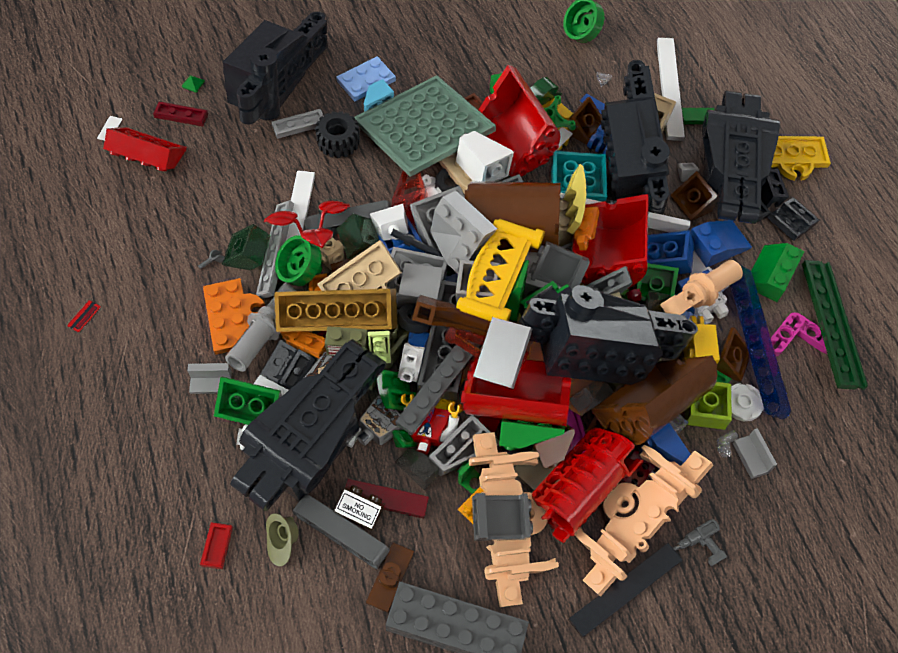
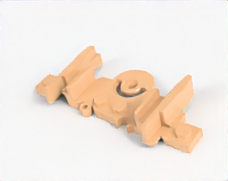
(626, 534)
(509, 557)

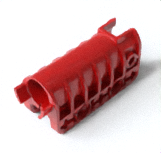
(584, 480)

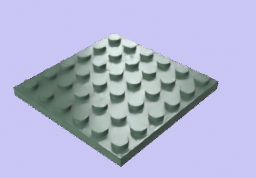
(423, 124)

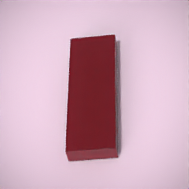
(180, 114)

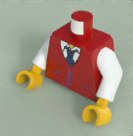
(436, 426)

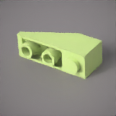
(380, 344)

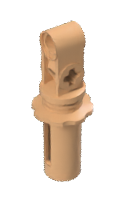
(703, 288)

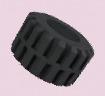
(337, 124)

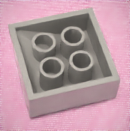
(423, 215)
(459, 229)
(408, 256)

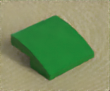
(392, 389)

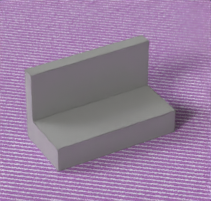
(206, 377)
(755, 454)

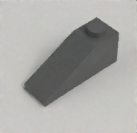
(614, 282)

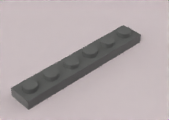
(434, 389)

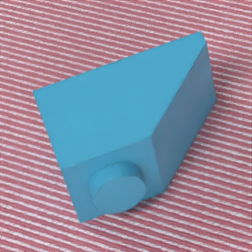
(377, 94)

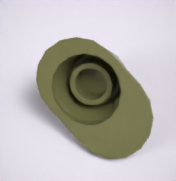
(281, 535)

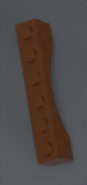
(446, 314)

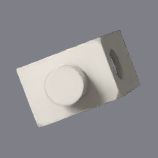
(390, 218)

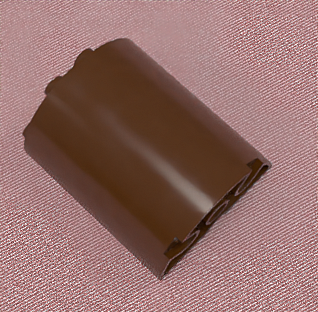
(521, 203)
(650, 405)

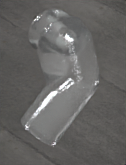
(723, 443)

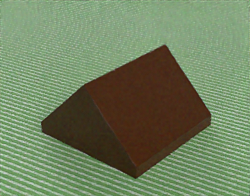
(587, 121)
(695, 197)
(733, 356)

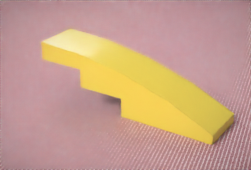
(576, 197)

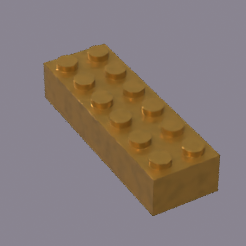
(336, 308)

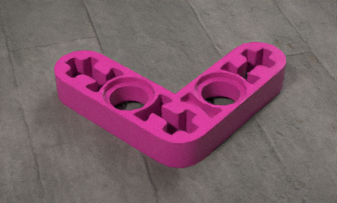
(799, 329)

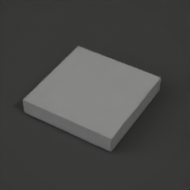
(419, 281)

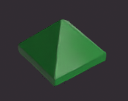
(193, 83)
(403, 439)

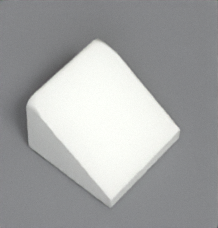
(686, 170)

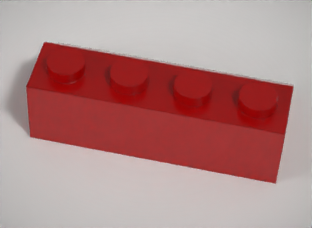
(143, 147)

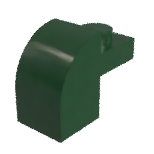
(544, 90)

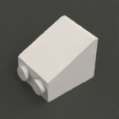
(483, 158)

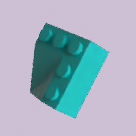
(594, 166)

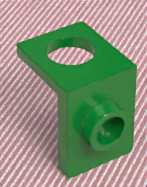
(465, 474)

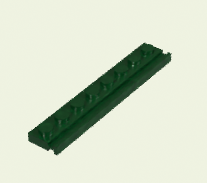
(834, 326)

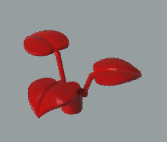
(316, 236)

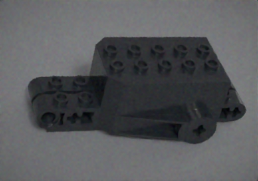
(271, 65)
(636, 142)
(738, 154)
(604, 336)
(305, 428)

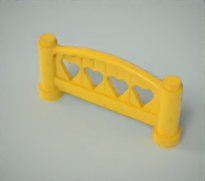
(494, 306)

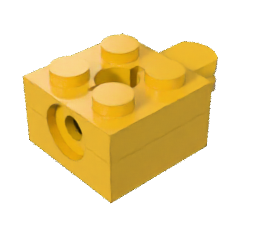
(704, 341)

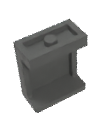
(559, 266)
(501, 517)

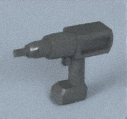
(702, 535)

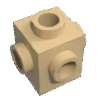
(332, 252)

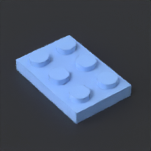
(358, 79)

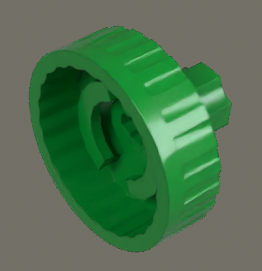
(589, 25)
(306, 264)

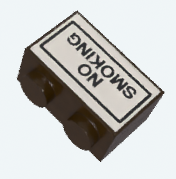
(359, 506)

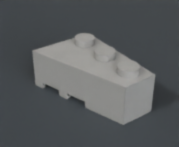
(458, 446)

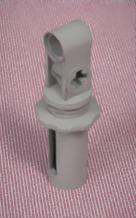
(260, 330)

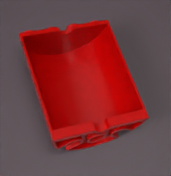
(520, 123)
(618, 239)
(533, 399)

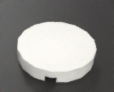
(745, 402)

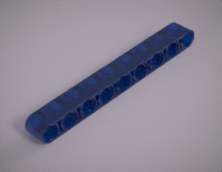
(744, 295)

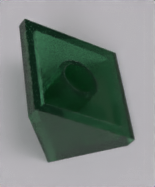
(357, 235)

